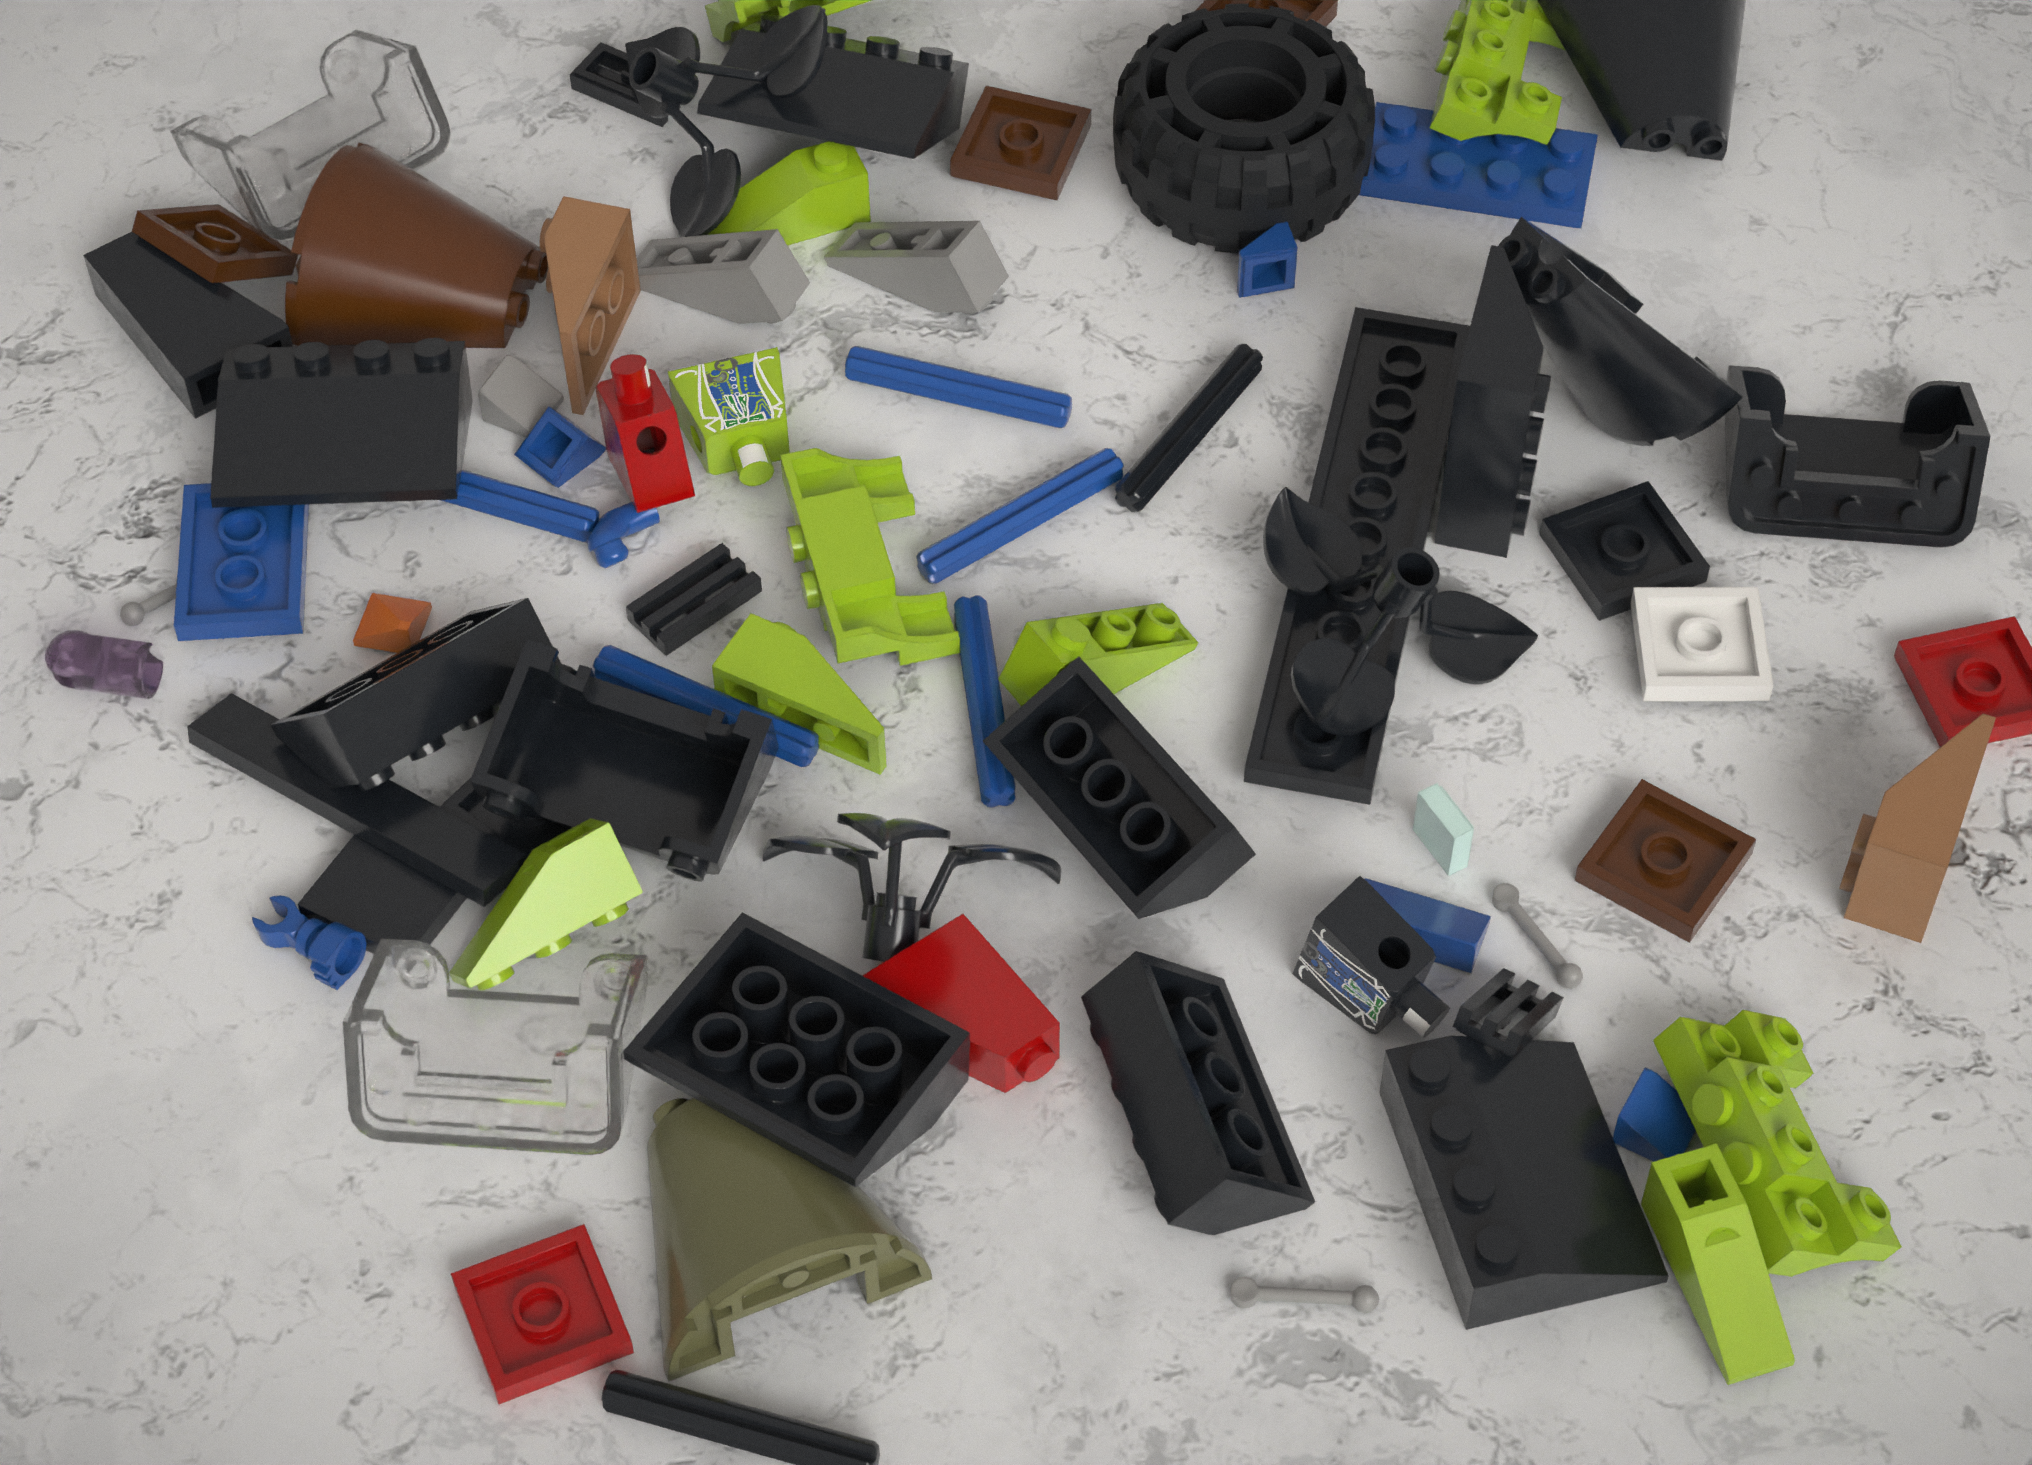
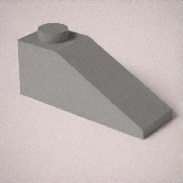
(926, 262)
(727, 274)

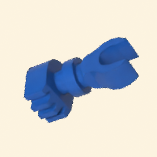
(333, 948)

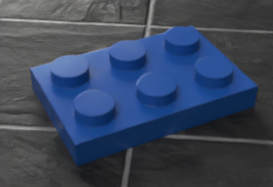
(239, 569)

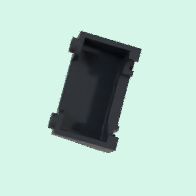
(1855, 476)
(605, 753)

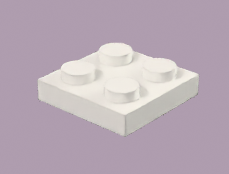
(1701, 644)

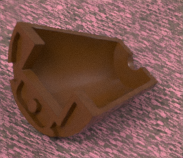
(403, 261)

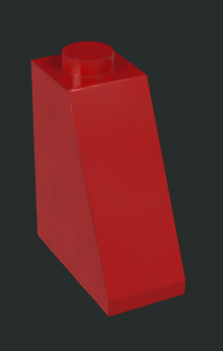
(973, 987)

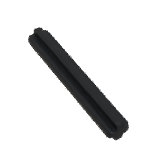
(1188, 428)
(733, 1423)

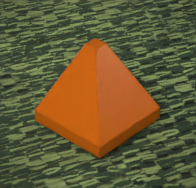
(391, 623)

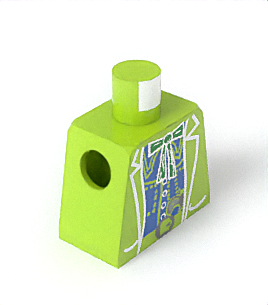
(734, 414)

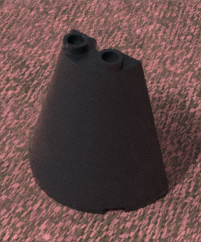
(1656, 67)
(1612, 360)

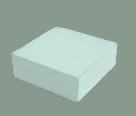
(1443, 829)

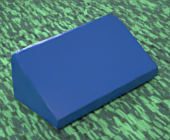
(1447, 928)

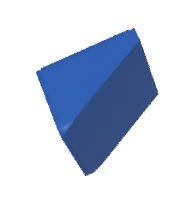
(1268, 262)
(558, 448)
(1654, 1120)

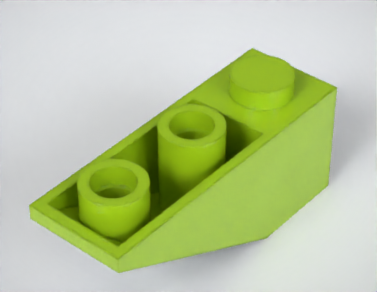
(1114, 644)
(556, 891)
(1717, 1261)

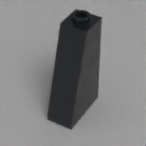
(178, 316)

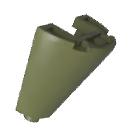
(753, 1228)

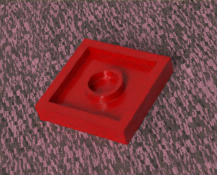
(1971, 674)
(542, 1313)

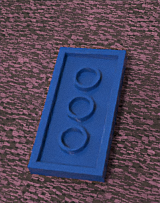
(1480, 174)

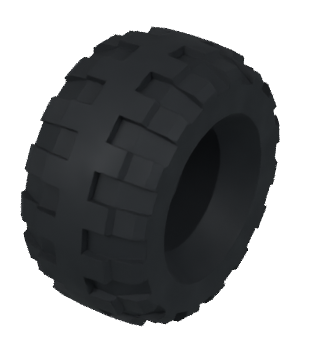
(1238, 179)

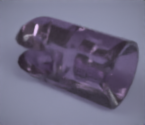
(104, 664)

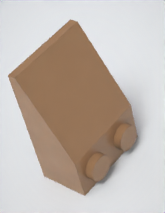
(591, 285)
(1909, 844)

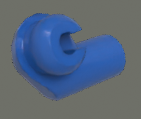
(613, 527)

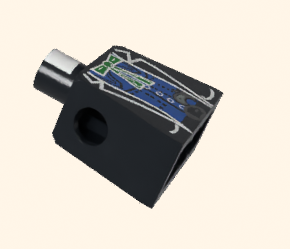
(1370, 963)

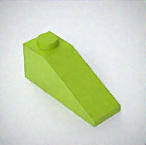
(804, 195)
(789, 678)

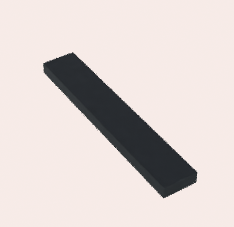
(383, 816)

